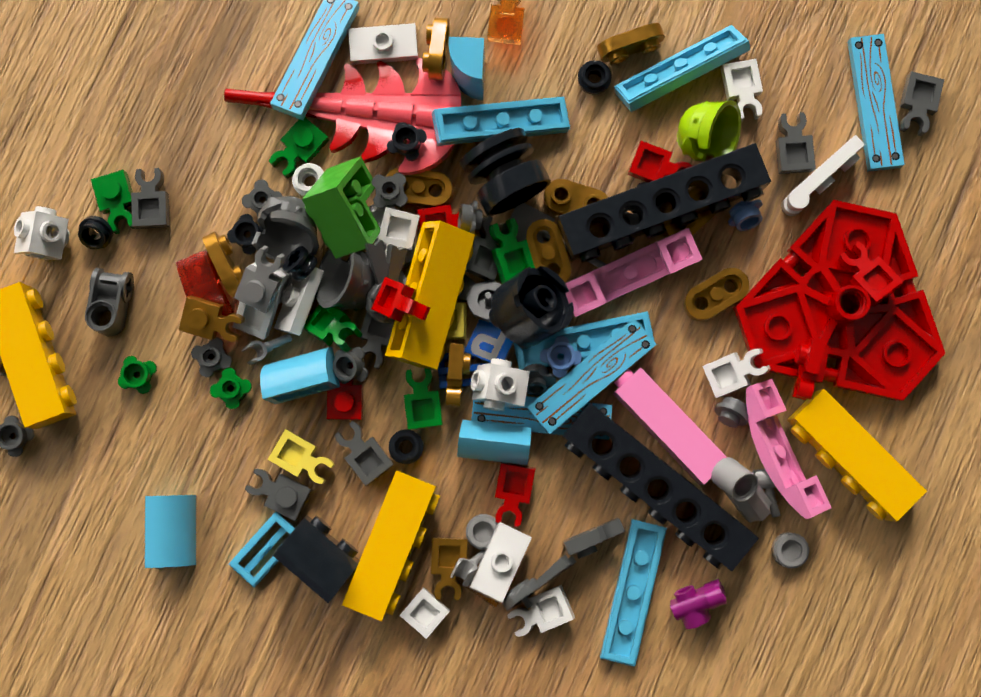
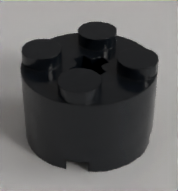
(531, 306)

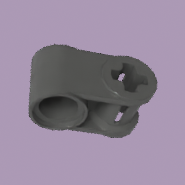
(112, 294)

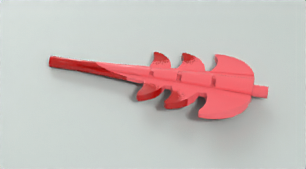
(378, 112)

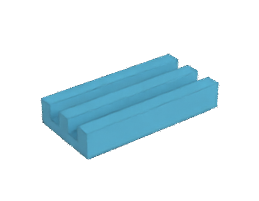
(285, 525)

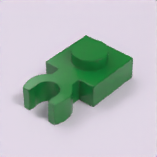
(301, 142)
(114, 196)
(512, 255)
(331, 326)
(423, 406)

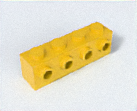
(438, 281)
(31, 360)
(856, 456)
(390, 545)

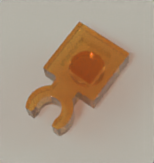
(506, 22)

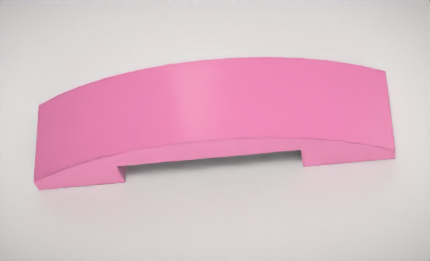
(632, 271)
(776, 454)

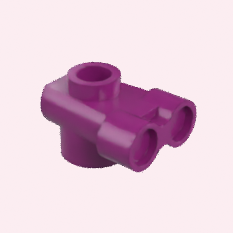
(693, 604)

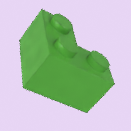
(340, 207)

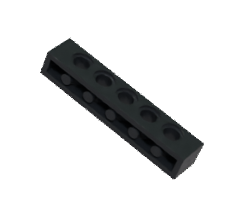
(742, 164)
(734, 538)

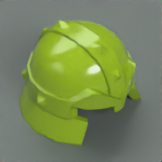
(709, 129)

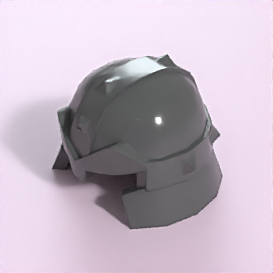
(285, 227)
(345, 282)

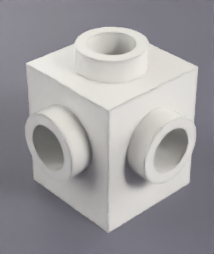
(41, 234)
(499, 385)

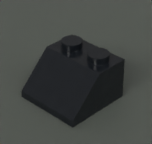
(318, 557)

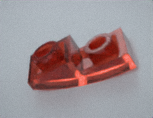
(202, 280)

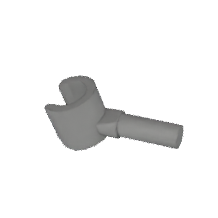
(263, 348)
(766, 483)
(467, 568)

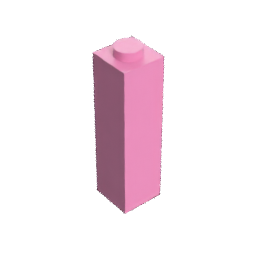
(668, 424)

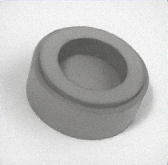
(480, 530)
(790, 550)

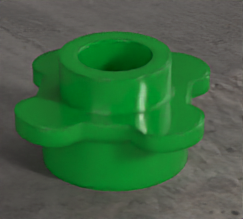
(127, 374)
(240, 386)

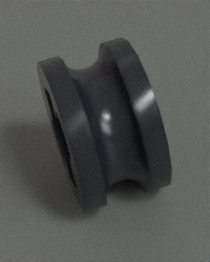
(299, 263)

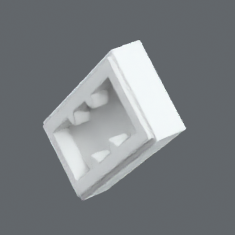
(383, 44)
(297, 303)
(500, 562)

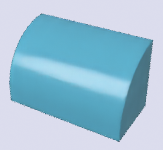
(468, 65)
(298, 376)
(494, 442)
(170, 531)

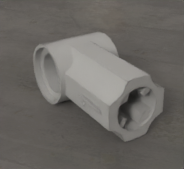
(742, 489)

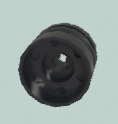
(503, 166)

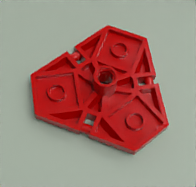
(877, 347)

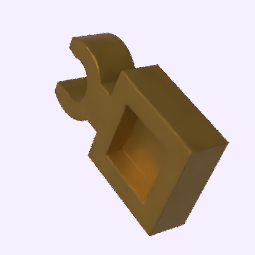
(206, 319)
(458, 365)
(443, 560)

